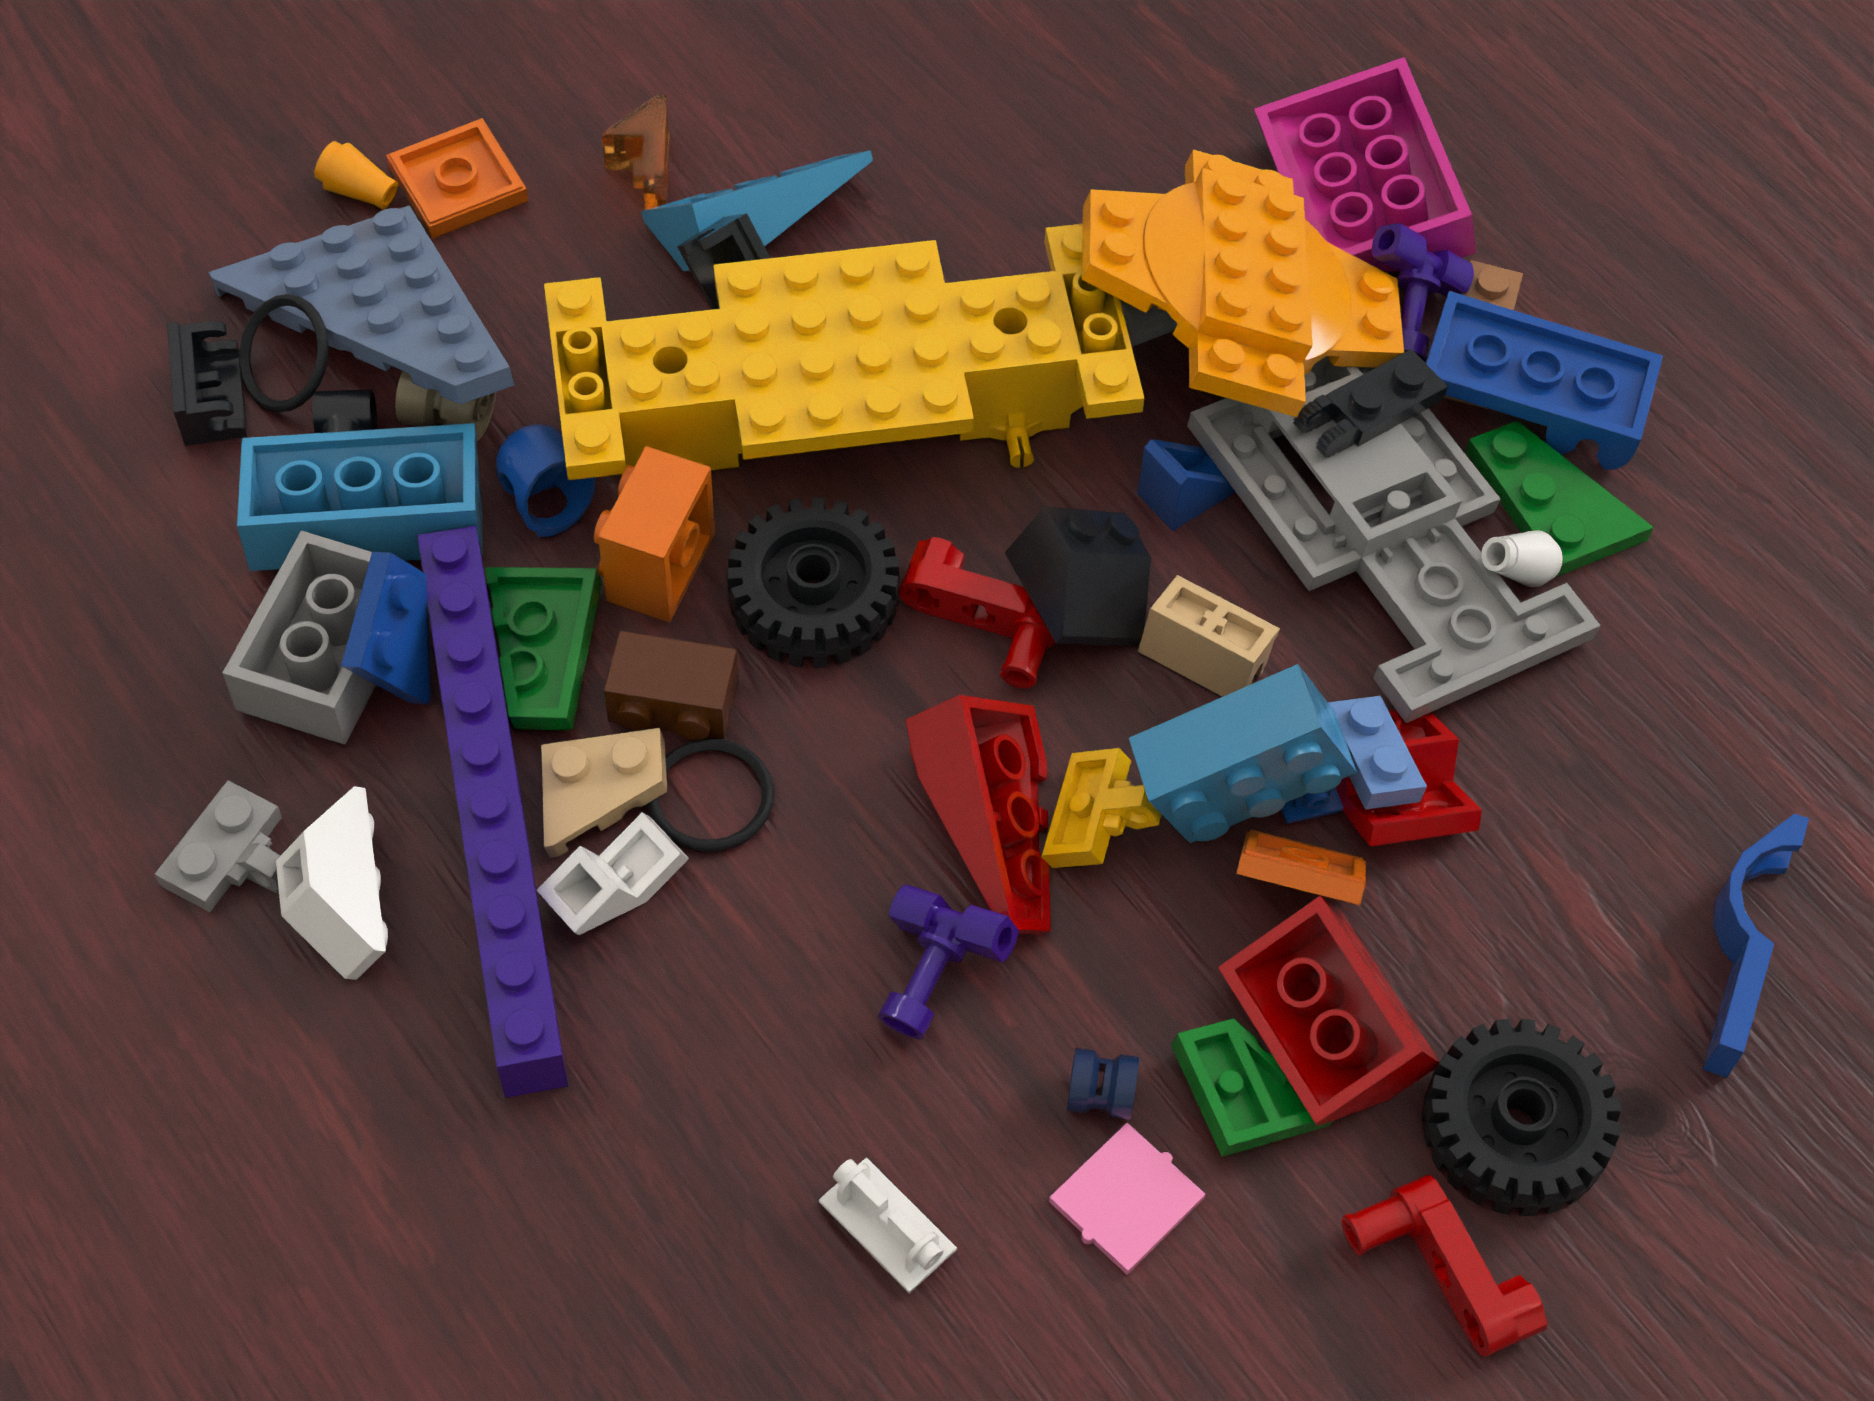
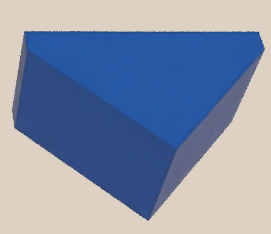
(1180, 482)

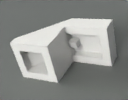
(624, 876)

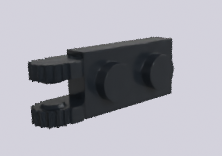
(1372, 403)

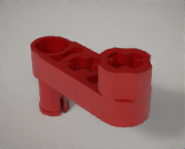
(944, 590)
(1487, 1311)

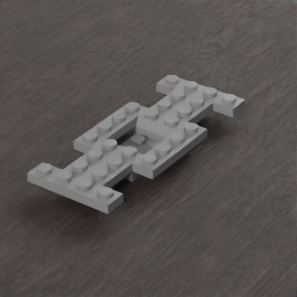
(1398, 527)

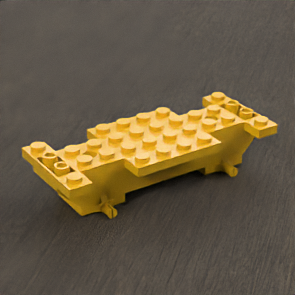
(840, 358)

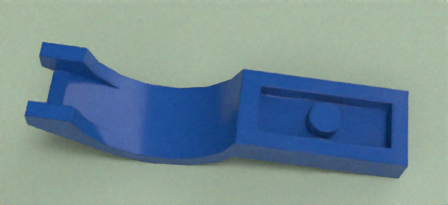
(1745, 944)

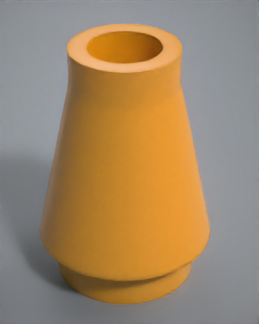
(353, 175)

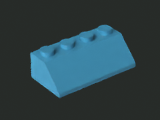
(357, 489)

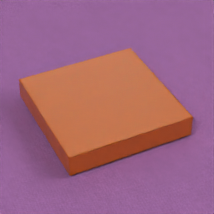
(457, 178)
(1303, 866)

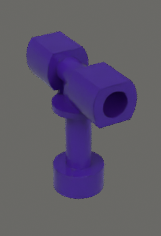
(1419, 275)
(946, 938)

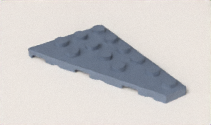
(382, 300)

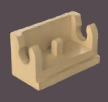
(1206, 638)

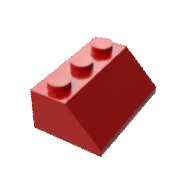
(1328, 1014)

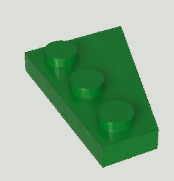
(543, 639)

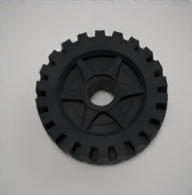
(818, 619)
(1511, 1160)

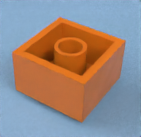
(656, 533)

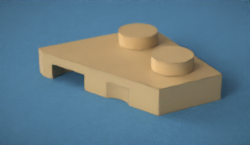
(598, 782)

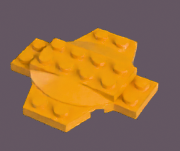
(1242, 280)

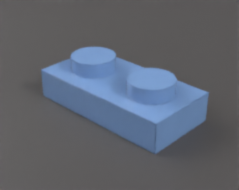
(1380, 756)

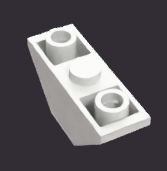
(333, 887)

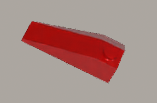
(983, 778)

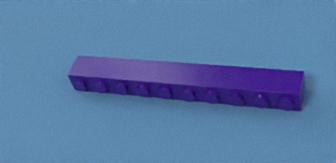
(492, 816)

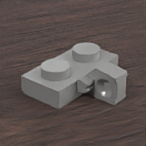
(224, 849)

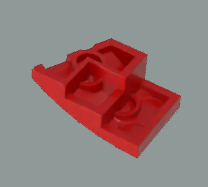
(1444, 805)

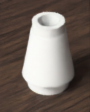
(1524, 557)

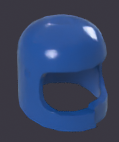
(533, 462)

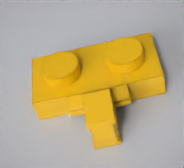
(1093, 807)

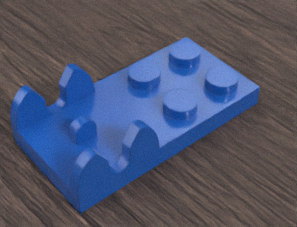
(1546, 375)

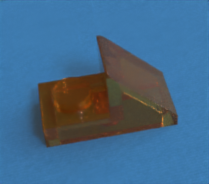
(642, 145)

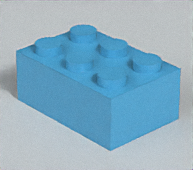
(1242, 755)

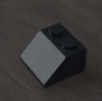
(1085, 575)

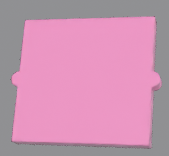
(1126, 1198)

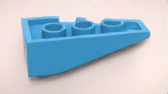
(769, 202)

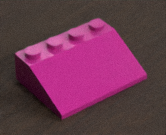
(1368, 161)

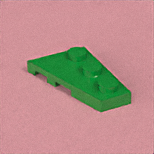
(1554, 496)

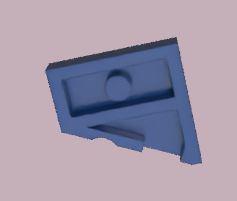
(391, 629)

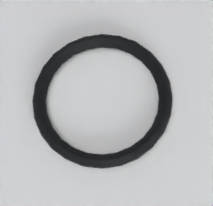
(246, 344)
(744, 834)

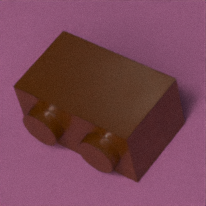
(671, 686)

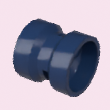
(1117, 1084)

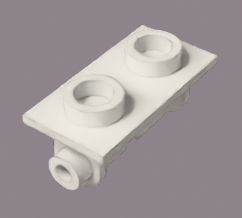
(886, 1223)

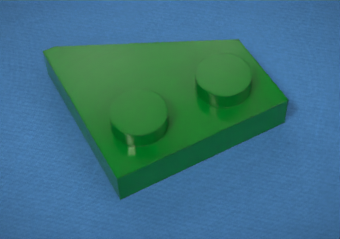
(1239, 1088)

